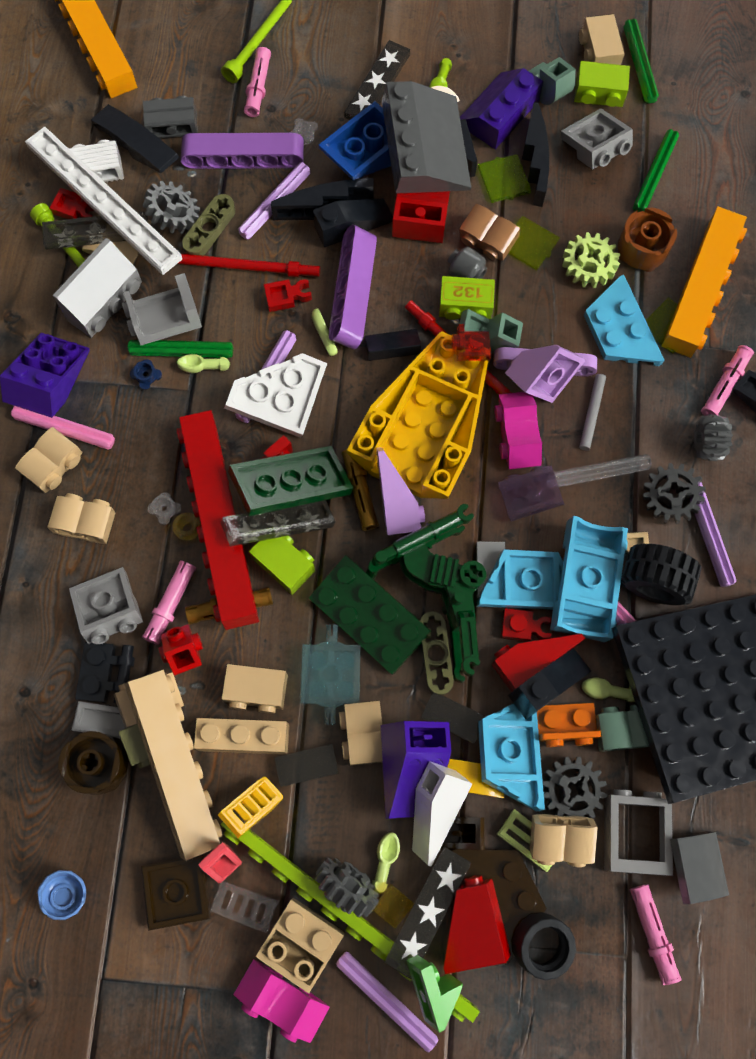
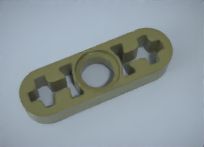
(209, 215)
(446, 673)

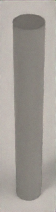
(592, 412)

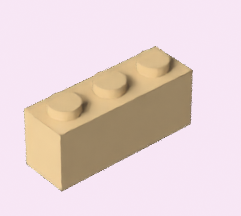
(241, 736)

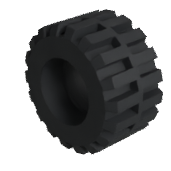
(661, 574)

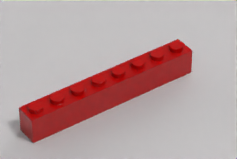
(213, 501)

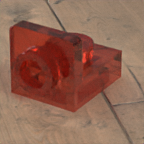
(471, 345)

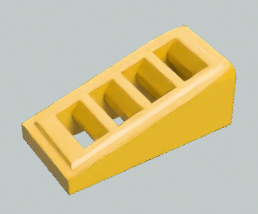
(263, 793)

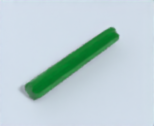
(641, 61)
(656, 170)
(181, 348)

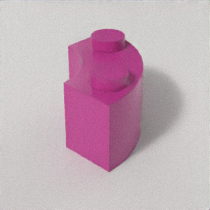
(519, 430)
(288, 1007)

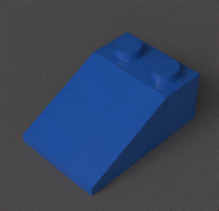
(360, 144)

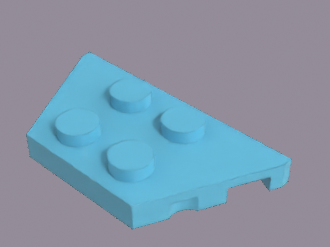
(621, 327)
(523, 580)
(512, 756)

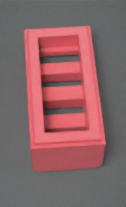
(220, 862)

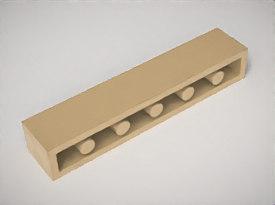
(173, 764)

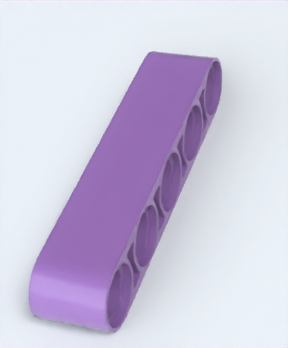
(241, 150)
(352, 287)

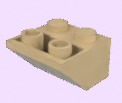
(300, 945)

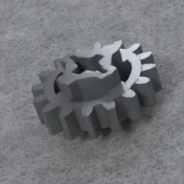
(171, 207)
(684, 491)
(561, 782)
(347, 887)

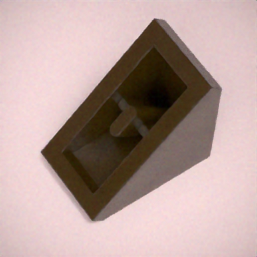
(466, 834)

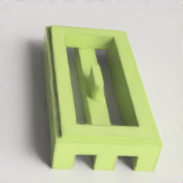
(508, 824)

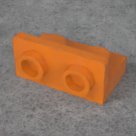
(567, 723)

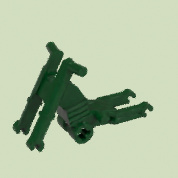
(443, 576)

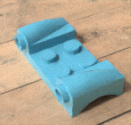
(590, 580)

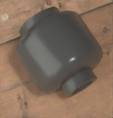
(467, 264)

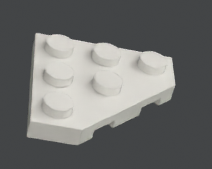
(279, 394)

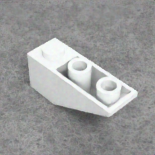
(436, 807)

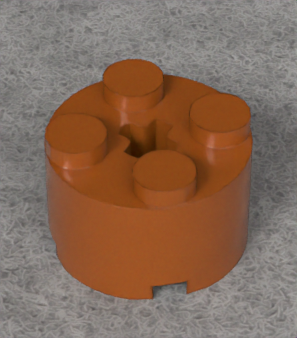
(647, 239)

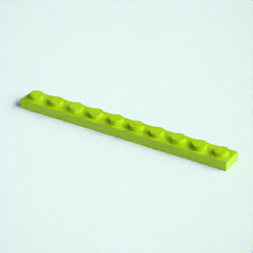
(308, 889)

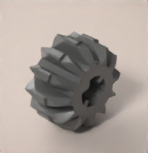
(712, 437)

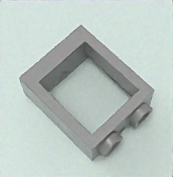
(611, 834)

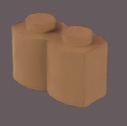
(489, 232)

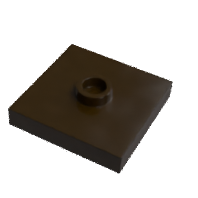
(175, 893)

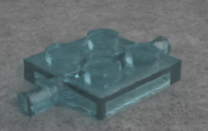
(330, 674)

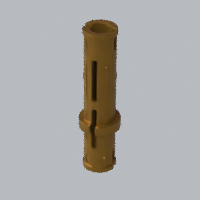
(360, 492)
(205, 610)

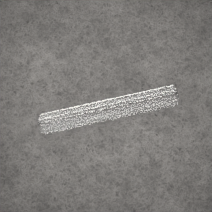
(603, 470)

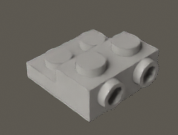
(598, 138)
(105, 606)

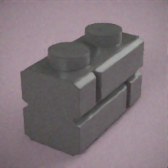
(170, 116)

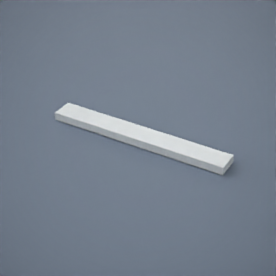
(104, 200)

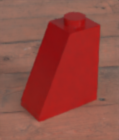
(476, 928)

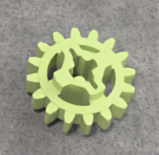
(590, 261)

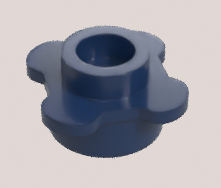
(142, 367)

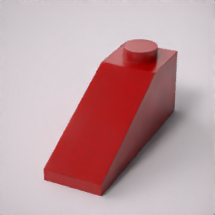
(528, 658)

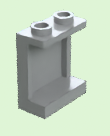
(162, 313)

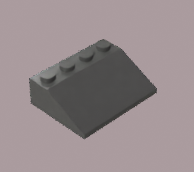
(424, 139)

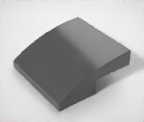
(699, 868)

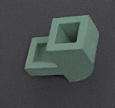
(557, 78)
(502, 329)

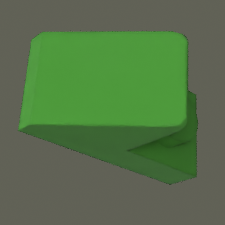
(435, 993)

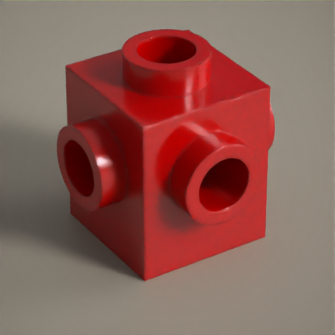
(181, 649)

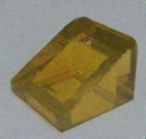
(393, 906)

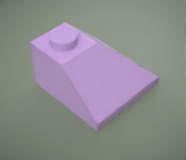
(544, 370)

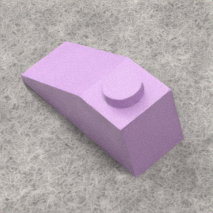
(399, 505)

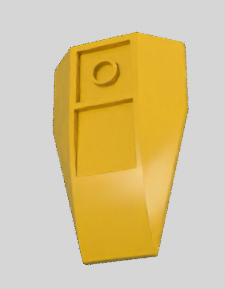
(425, 420)

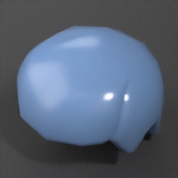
(61, 895)

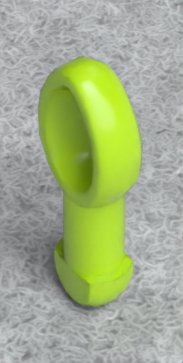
(440, 80)

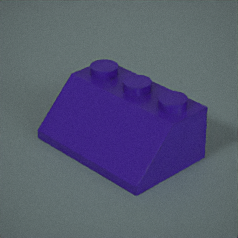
(503, 106)

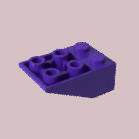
(43, 374)
(405, 755)

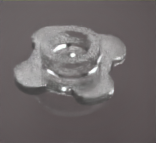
(310, 128)
(158, 503)

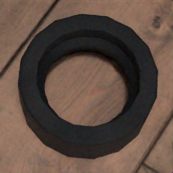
(561, 960)

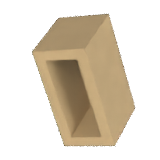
(601, 40)
(254, 687)

